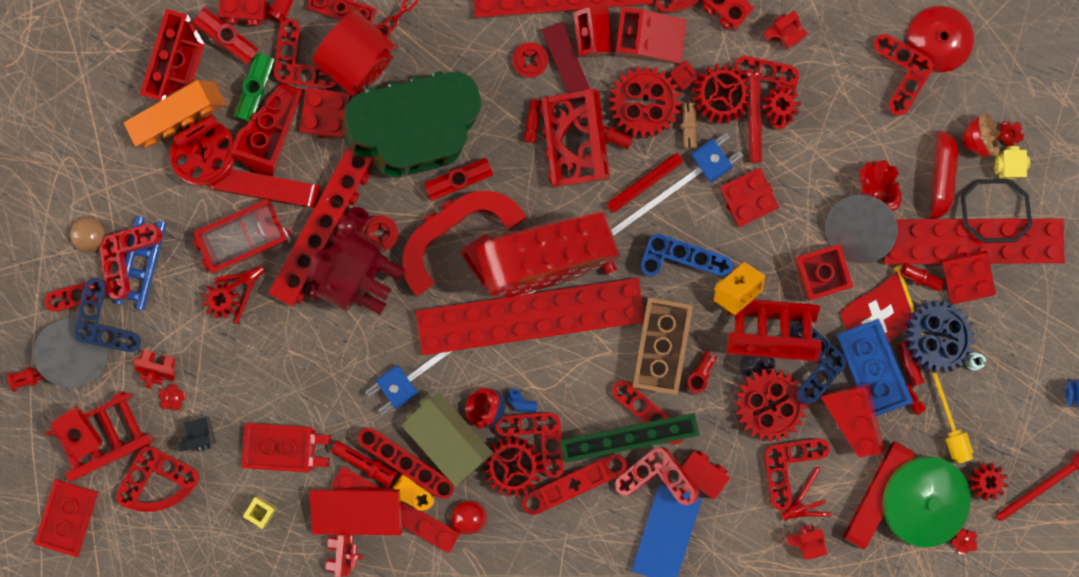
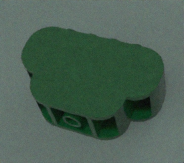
(413, 123)

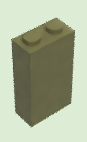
(446, 438)

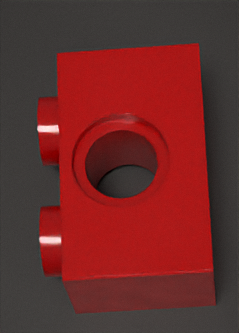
(75, 419)

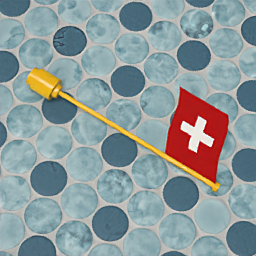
(893, 307)

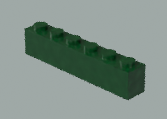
(629, 437)

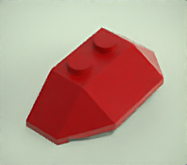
(173, 57)

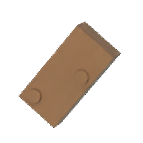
(662, 346)

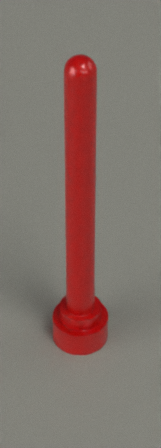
(1041, 488)

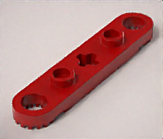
(559, 492)

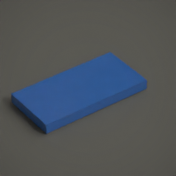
(874, 362)
(665, 535)

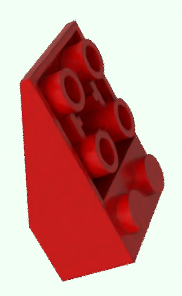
(650, 36)

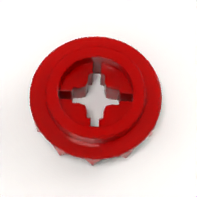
(530, 49)
(387, 225)

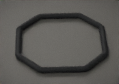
(996, 181)

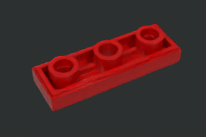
(330, 8)

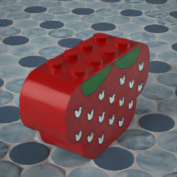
(547, 255)

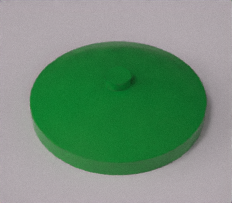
(926, 501)

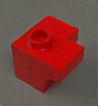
(786, 30)
(809, 541)

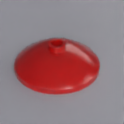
(925, 38)

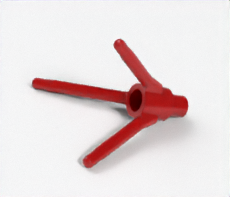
(249, 279)
(799, 510)

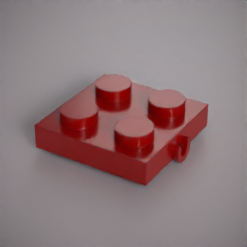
(324, 113)
(749, 197)
(968, 277)

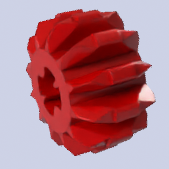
(786, 99)
(224, 307)
(996, 480)

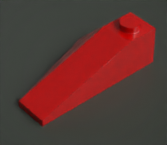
(265, 135)

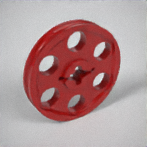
(196, 161)

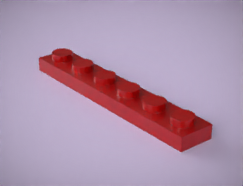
(412, 519)

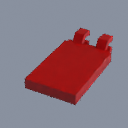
(282, 448)

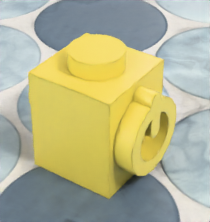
(1012, 163)

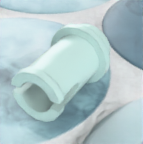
(971, 364)

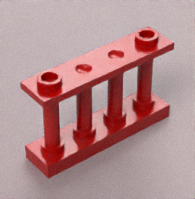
(775, 346)
(118, 448)

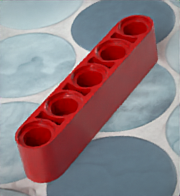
(267, 188)
(395, 462)
(871, 506)

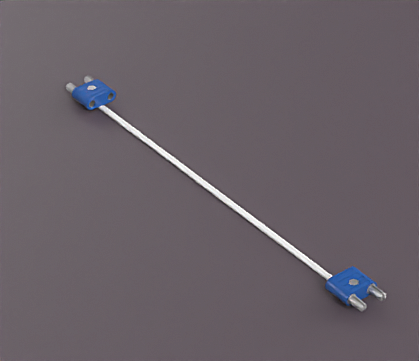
(710, 162)

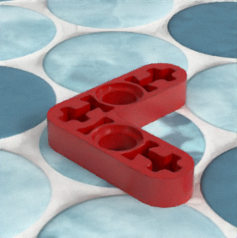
(296, 69)
(912, 74)
(780, 82)
(120, 249)
(546, 434)
(786, 458)
(662, 470)

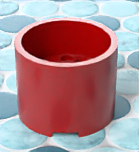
(354, 53)

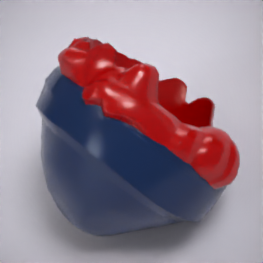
(485, 407)

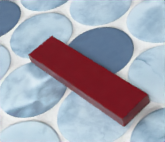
(566, 60)

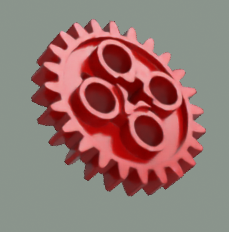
(645, 81)
(779, 423)

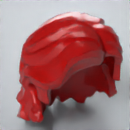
(879, 182)

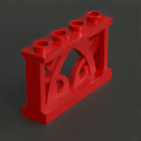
(597, 160)

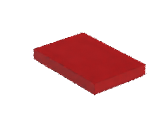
(66, 518)

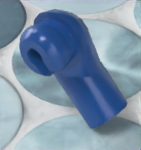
(519, 403)

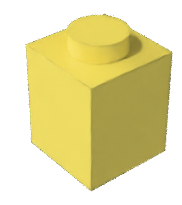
(260, 512)

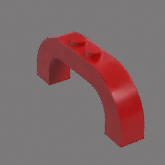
(450, 216)

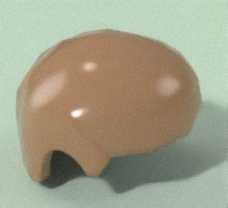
(87, 234)

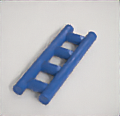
(147, 275)

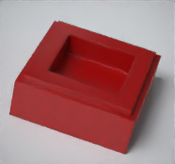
(684, 75)

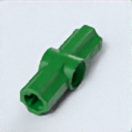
(259, 73)

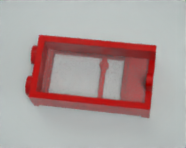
(239, 237)

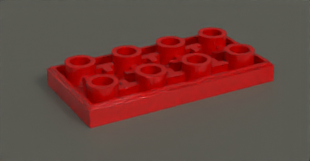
(356, 511)

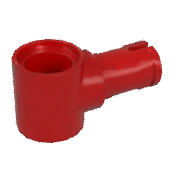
(700, 373)

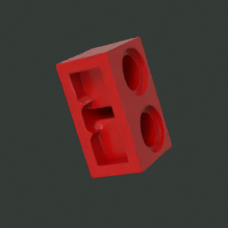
(723, 9)

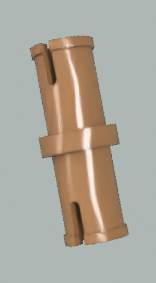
(689, 126)

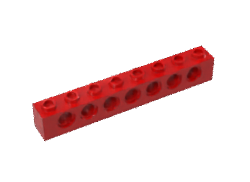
(313, 227)

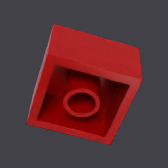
(823, 272)

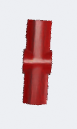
(212, 26)
(444, 184)

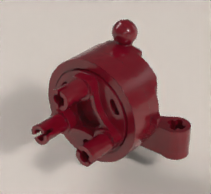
(349, 268)

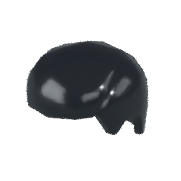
(751, 363)

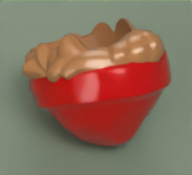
(982, 136)

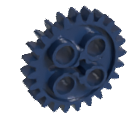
(937, 357)

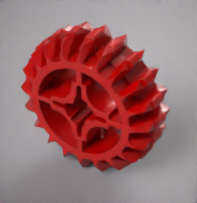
(727, 103)
(504, 483)

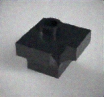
(198, 435)

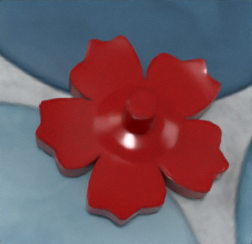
(1010, 134)
(172, 397)
(965, 541)

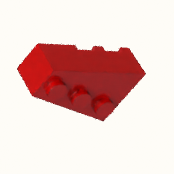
(856, 417)

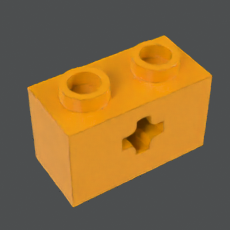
(739, 288)

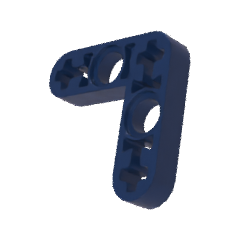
(98, 329)
(825, 366)

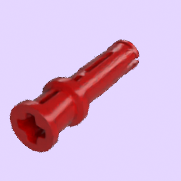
(29, 375)
(373, 468)

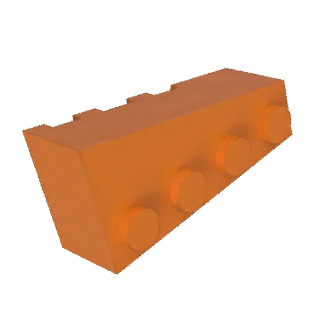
(174, 113)

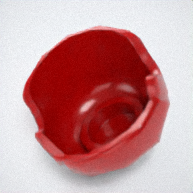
(469, 517)

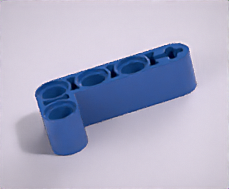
(688, 259)

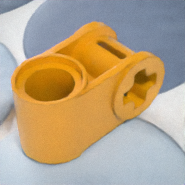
(411, 491)

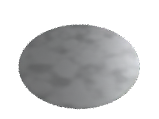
(862, 228)
(66, 359)

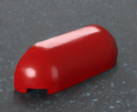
(944, 175)

